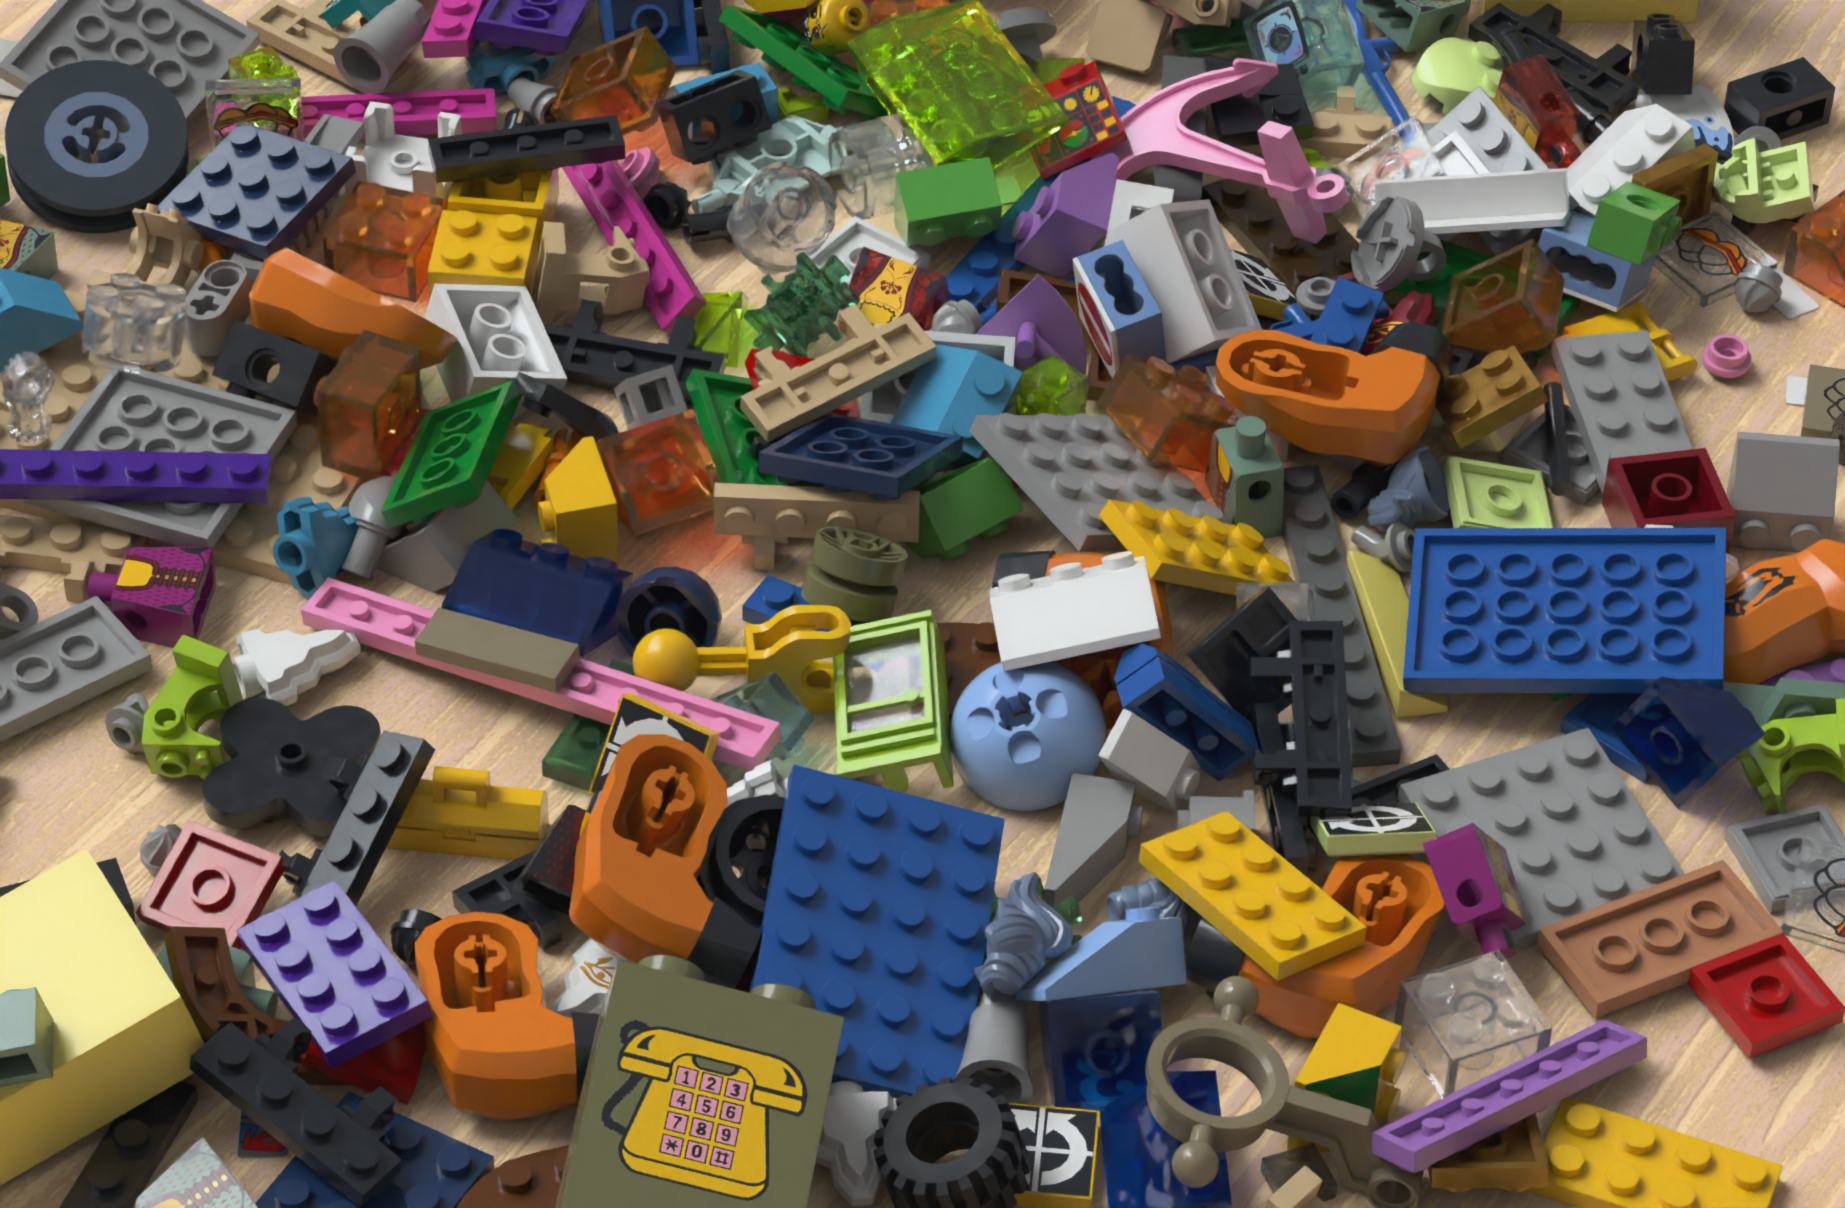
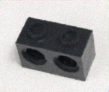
(712, 105)

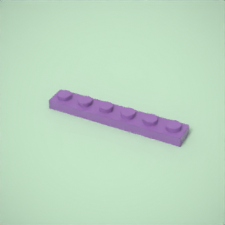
(1508, 1096)

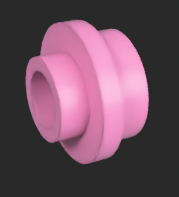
(1727, 356)

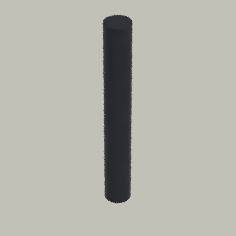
(1556, 439)

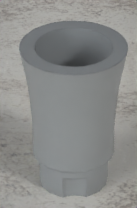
(380, 46)
(999, 1048)

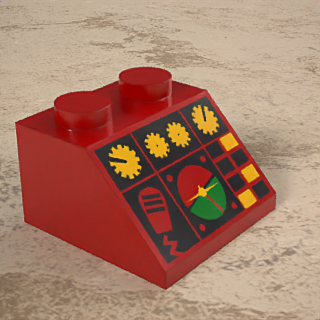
(1092, 119)

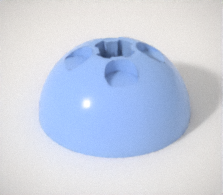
(1040, 751)

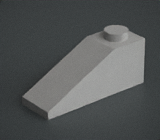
(1091, 835)

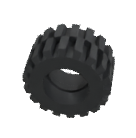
(945, 1121)

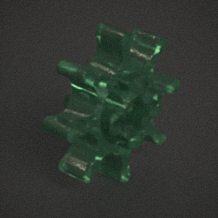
(802, 306)

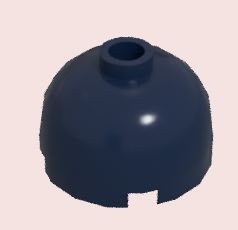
(669, 600)

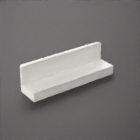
(1485, 200)

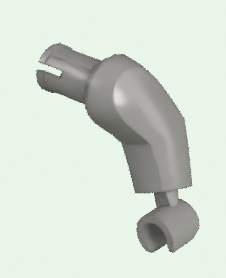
(373, 527)

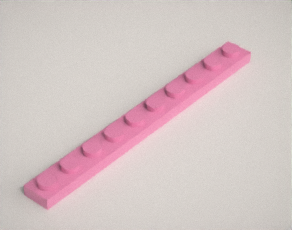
(587, 691)

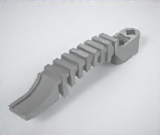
(225, 284)

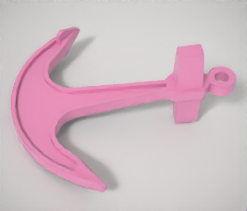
(1160, 137)

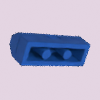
(1184, 710)

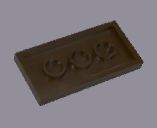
(1264, 233)

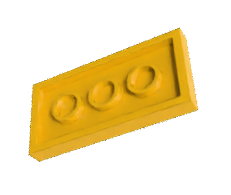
(1192, 548)
(1252, 895)
(1627, 1163)

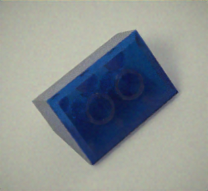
(539, 589)
(1140, 1152)

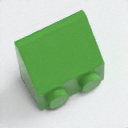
(947, 202)
(962, 505)

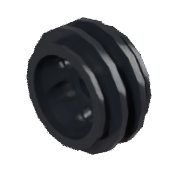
(743, 827)

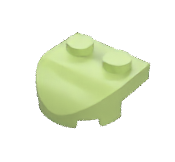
(1455, 69)
(1766, 183)

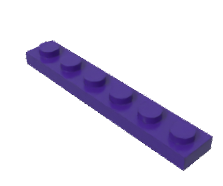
(135, 476)

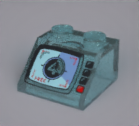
(1311, 36)

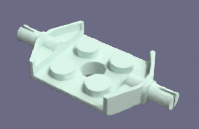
(789, 141)

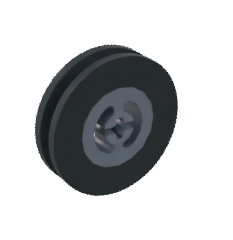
(55, 133)

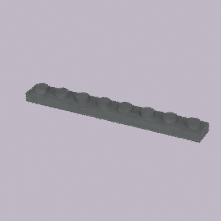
(1320, 560)

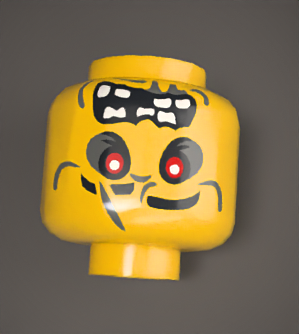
(834, 23)

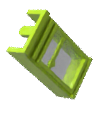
(893, 701)

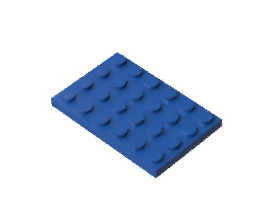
(1565, 609)
(881, 922)

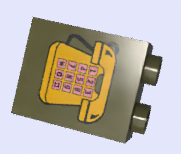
(700, 1094)

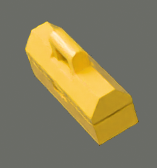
(471, 817)

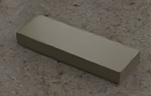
(497, 649)

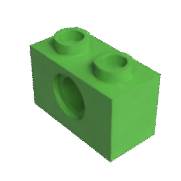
(1635, 223)

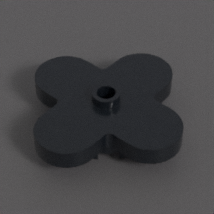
(280, 764)

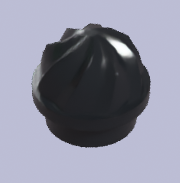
(667, 204)
(407, 931)

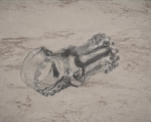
(27, 397)

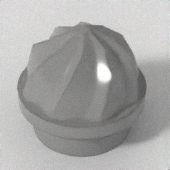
(1758, 288)
(957, 318)
(158, 846)

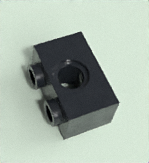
(1662, 55)
(1782, 98)
(253, 352)

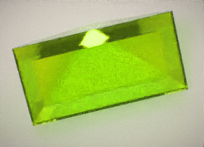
(722, 324)

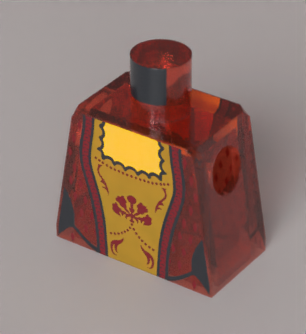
(1539, 109)
(896, 288)

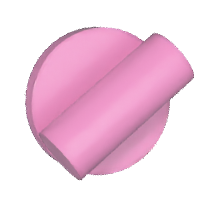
(641, 169)

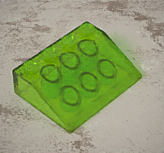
(956, 84)

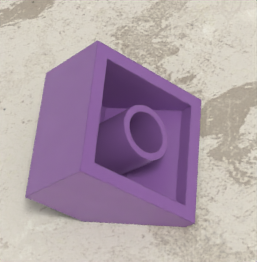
(1067, 217)

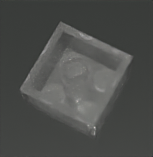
(1469, 1021)

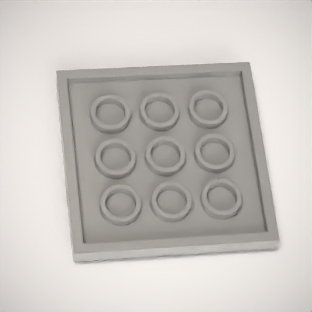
(169, 39)
(168, 415)
(1077, 466)
(1563, 822)

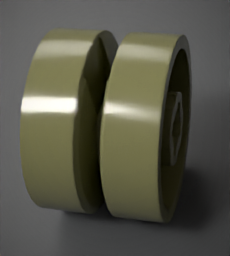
(854, 573)

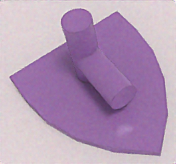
(1041, 326)

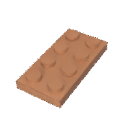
(1655, 937)

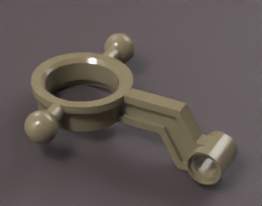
(1284, 1108)

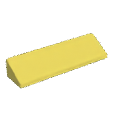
(1385, 618)

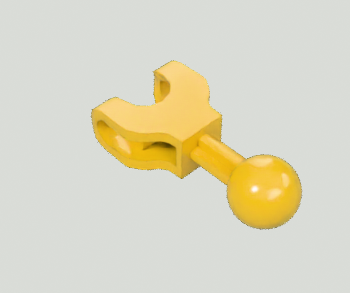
(780, 645)

